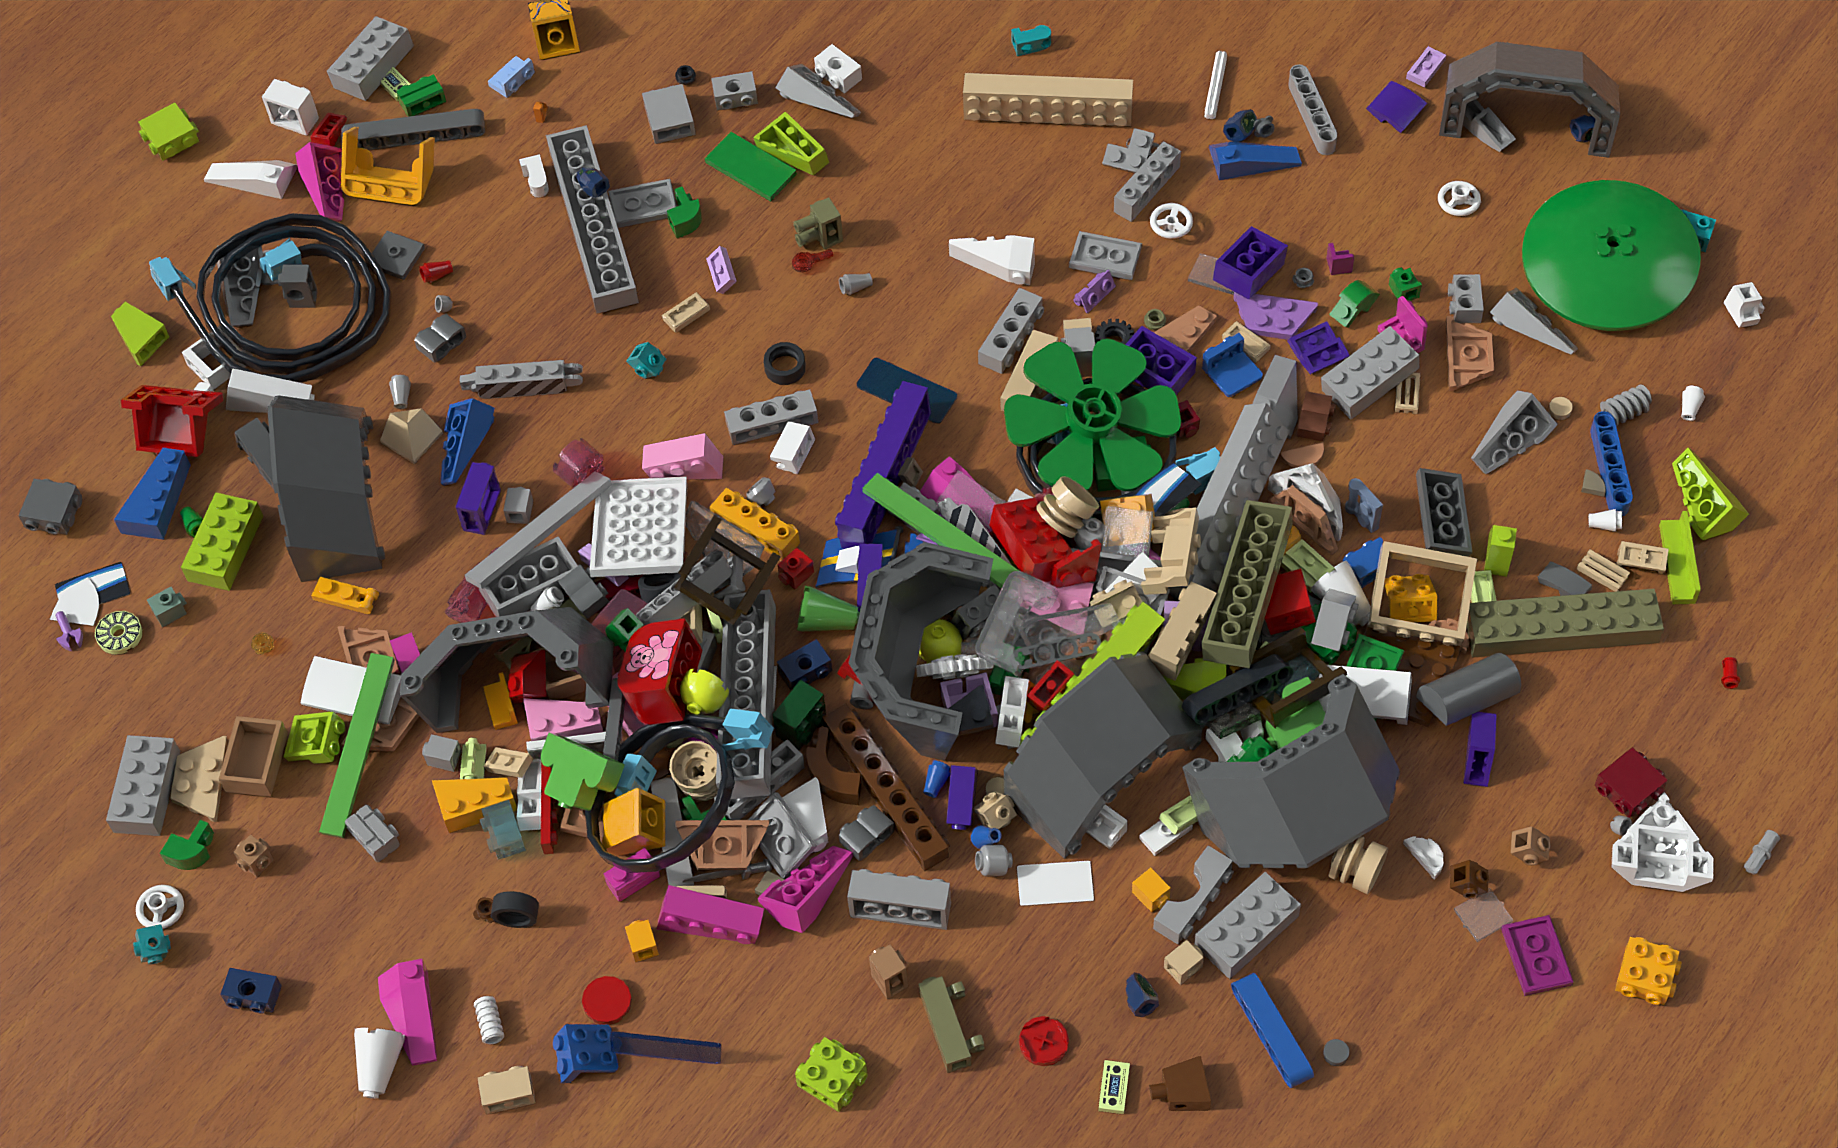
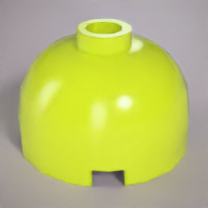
(940, 640)
(702, 692)

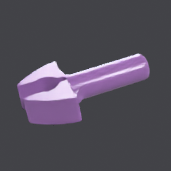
(68, 632)

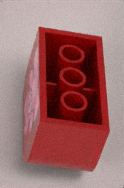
(655, 667)

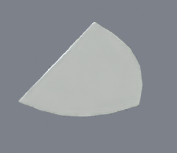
(79, 603)

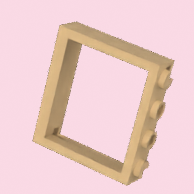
(1425, 557)

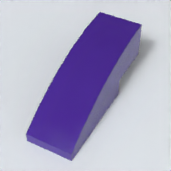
(869, 560)

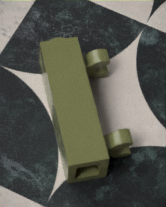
(945, 1025)

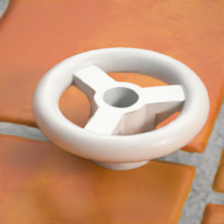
(1460, 195)
(1171, 227)
(152, 898)

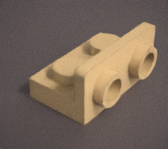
(1121, 598)

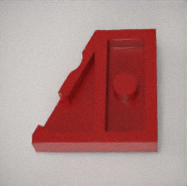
(1077, 567)

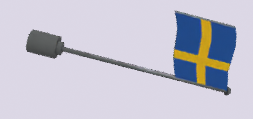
(828, 575)

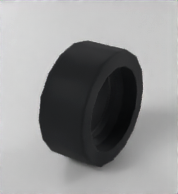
(784, 377)
(654, 584)
(514, 909)

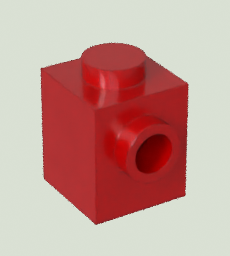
(795, 568)

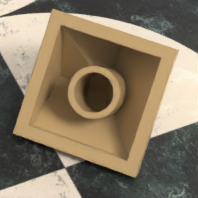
(410, 433)

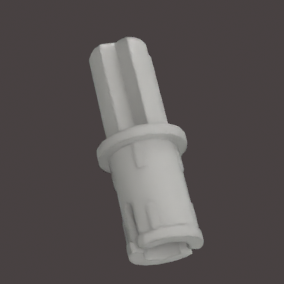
(1761, 852)

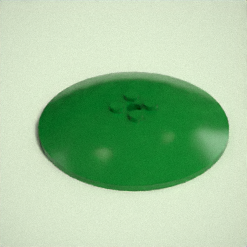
(1606, 285)

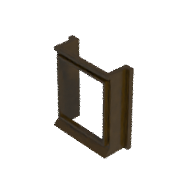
(709, 601)
(1288, 648)

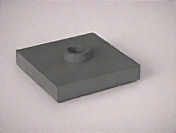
(397, 254)

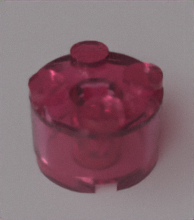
(578, 462)

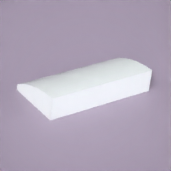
(337, 685)

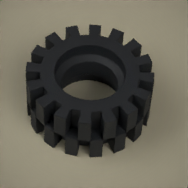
(1114, 329)

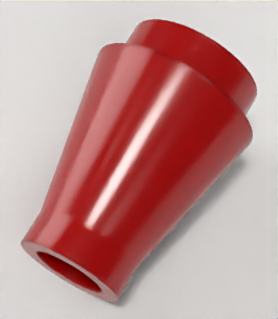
(435, 270)

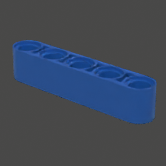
(1612, 454)
(1272, 1030)

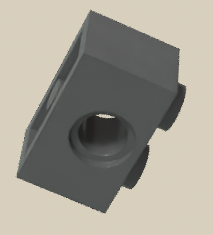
(298, 286)

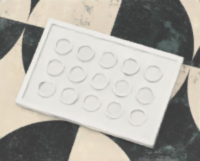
(639, 527)

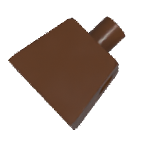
(1183, 1087)

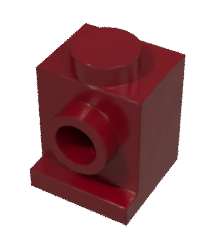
(1189, 420)

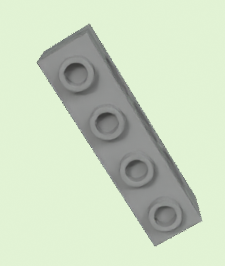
(1147, 181)
(1022, 303)
(765, 425)
(785, 764)

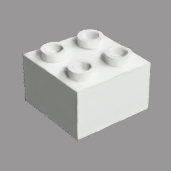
(290, 107)

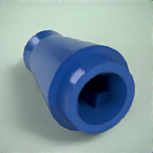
(936, 778)
(985, 835)

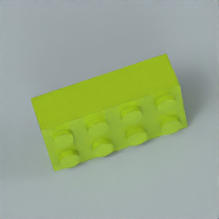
(222, 541)

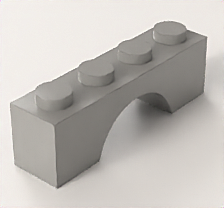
(1177, 918)

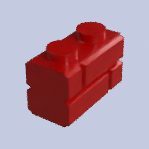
(1049, 686)

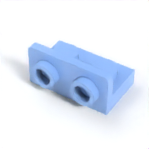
(512, 76)

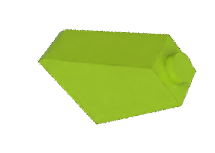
(139, 331)
(1500, 550)

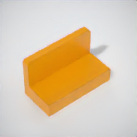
(500, 704)

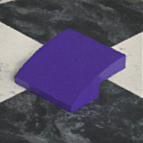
(1396, 106)
(1318, 348)

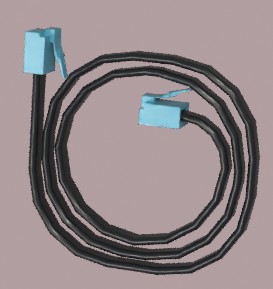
(307, 361)

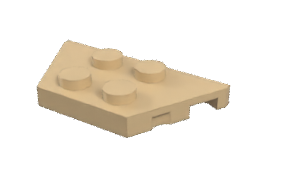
(197, 778)

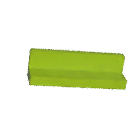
(1681, 560)

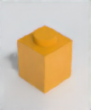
(1151, 890)
(641, 940)

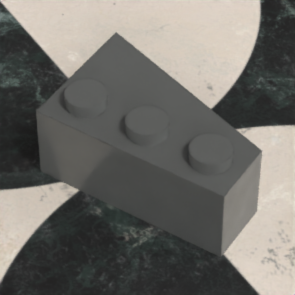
(256, 442)

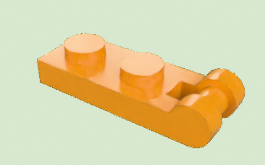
(344, 595)

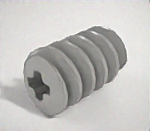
(1628, 404)

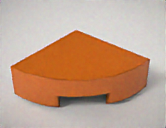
(540, 111)

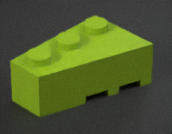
(792, 145)

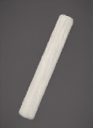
(1215, 85)

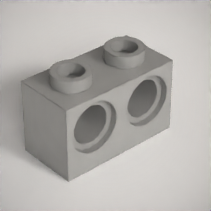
(1466, 298)

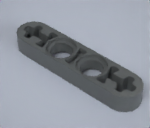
(1056, 654)
(614, 722)

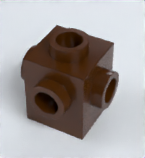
(1469, 879)

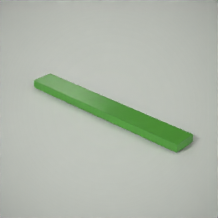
(932, 524)
(357, 745)

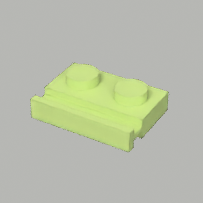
(1307, 559)

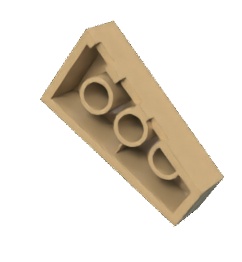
(1182, 629)

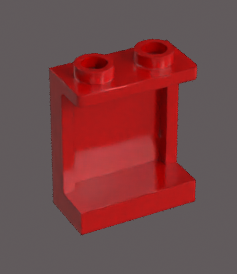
(1289, 603)

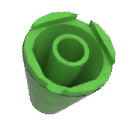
(825, 612)

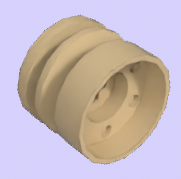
(1067, 506)
(689, 762)
(1360, 863)

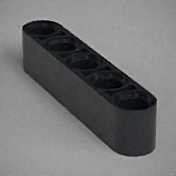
(1237, 689)

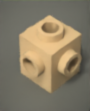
(995, 810)

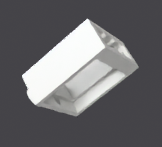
(195, 353)

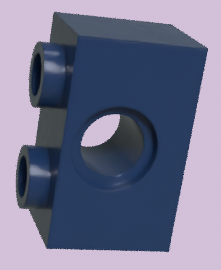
(809, 655)
(241, 981)

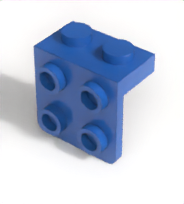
(1230, 366)
(583, 1050)

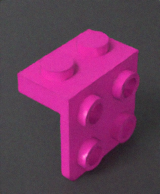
(1408, 325)

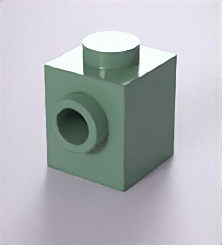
(167, 606)

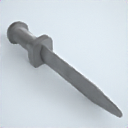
(752, 868)

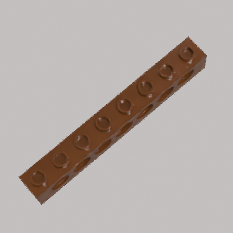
(926, 853)

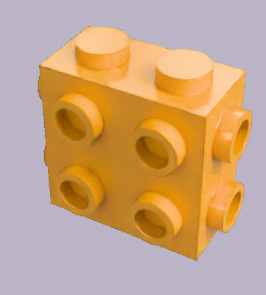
(1648, 971)

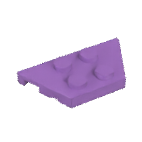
(1274, 315)

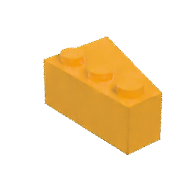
(464, 798)

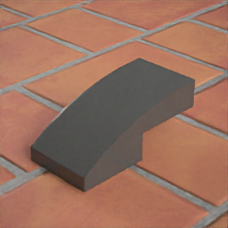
(1564, 580)

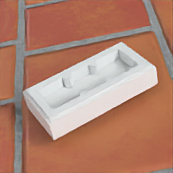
(1160, 837)

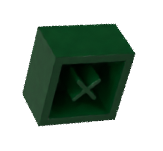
(799, 715)

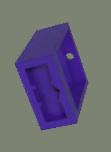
(478, 498)

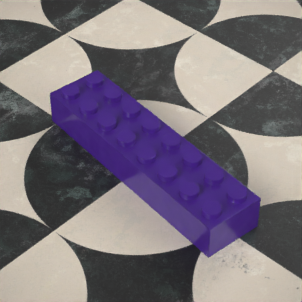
(894, 443)

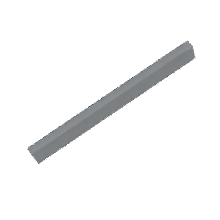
(538, 530)

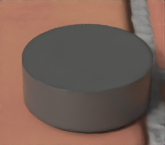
(1336, 1052)

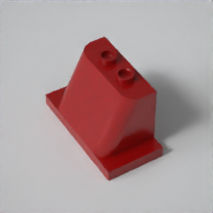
(170, 417)

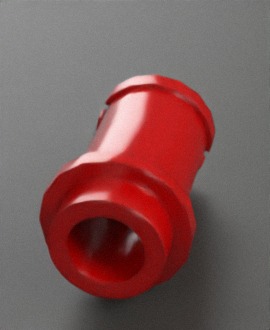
(1730, 675)

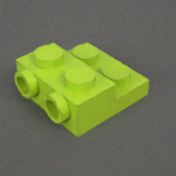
(314, 737)

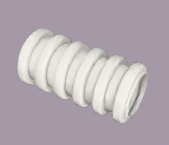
(489, 1020)

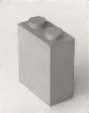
(668, 113)

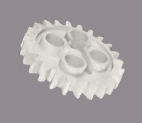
(948, 666)

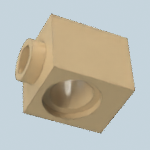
(1184, 961)

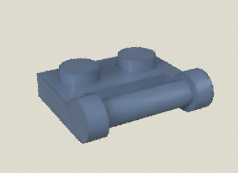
(1368, 510)

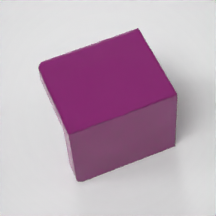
(1340, 261)

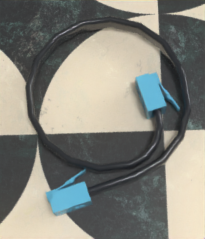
(745, 726)

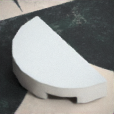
(1427, 853)

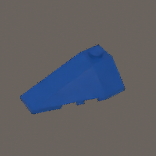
(1245, 159)
(466, 427)

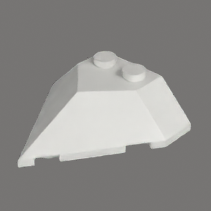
(1316, 487)
(1662, 851)

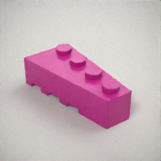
(709, 916)

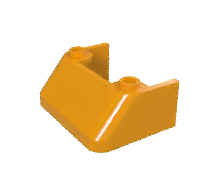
(364, 180)

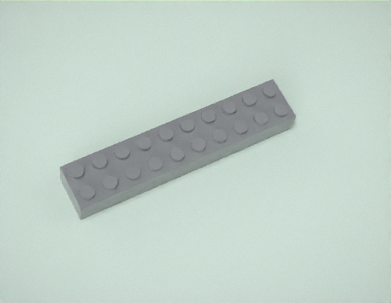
(592, 223)
(1237, 478)
(749, 675)

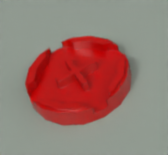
(606, 1000)
(1043, 1041)

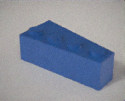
(155, 497)

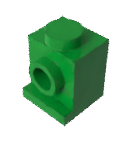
(1404, 284)

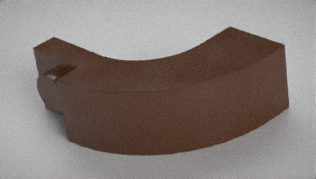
(833, 783)

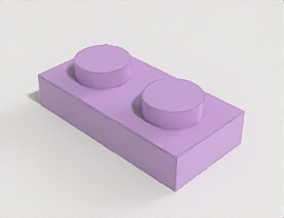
(1426, 66)
(721, 270)

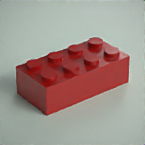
(1028, 538)

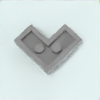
(1134, 156)

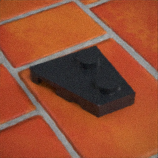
(975, 712)

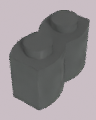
(440, 338)
(584, 591)
(866, 832)

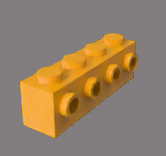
(763, 526)

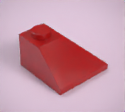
(527, 677)

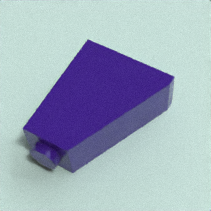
(1480, 749)
(961, 796)

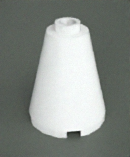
(1344, 580)
(376, 1059)

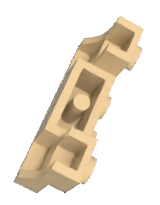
(1178, 554)

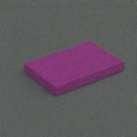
(1537, 955)

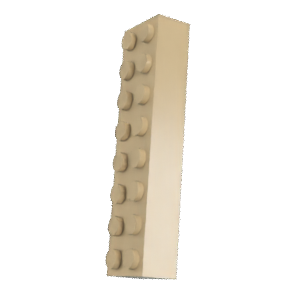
(1048, 99)

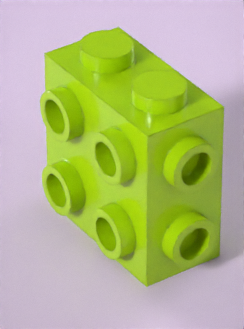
(168, 131)
(831, 1073)

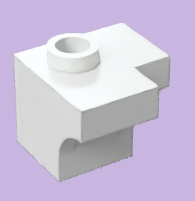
(1744, 304)

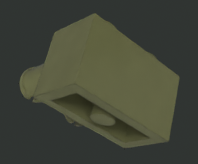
(821, 225)

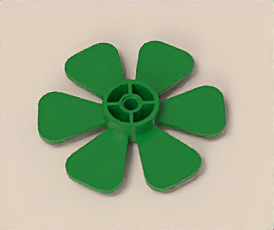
(1113, 370)

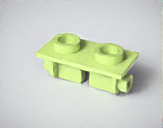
(473, 760)

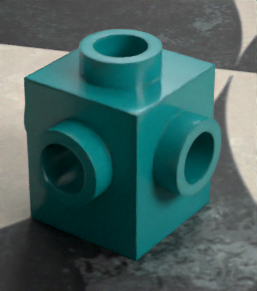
(646, 360)
(151, 936)

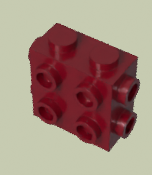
(1631, 783)

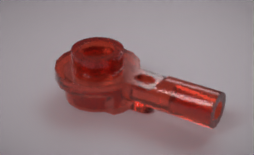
(804, 261)

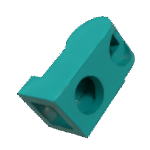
(1031, 40)

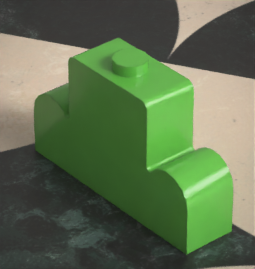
(1296, 724)
(577, 772)

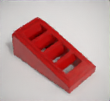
(327, 132)

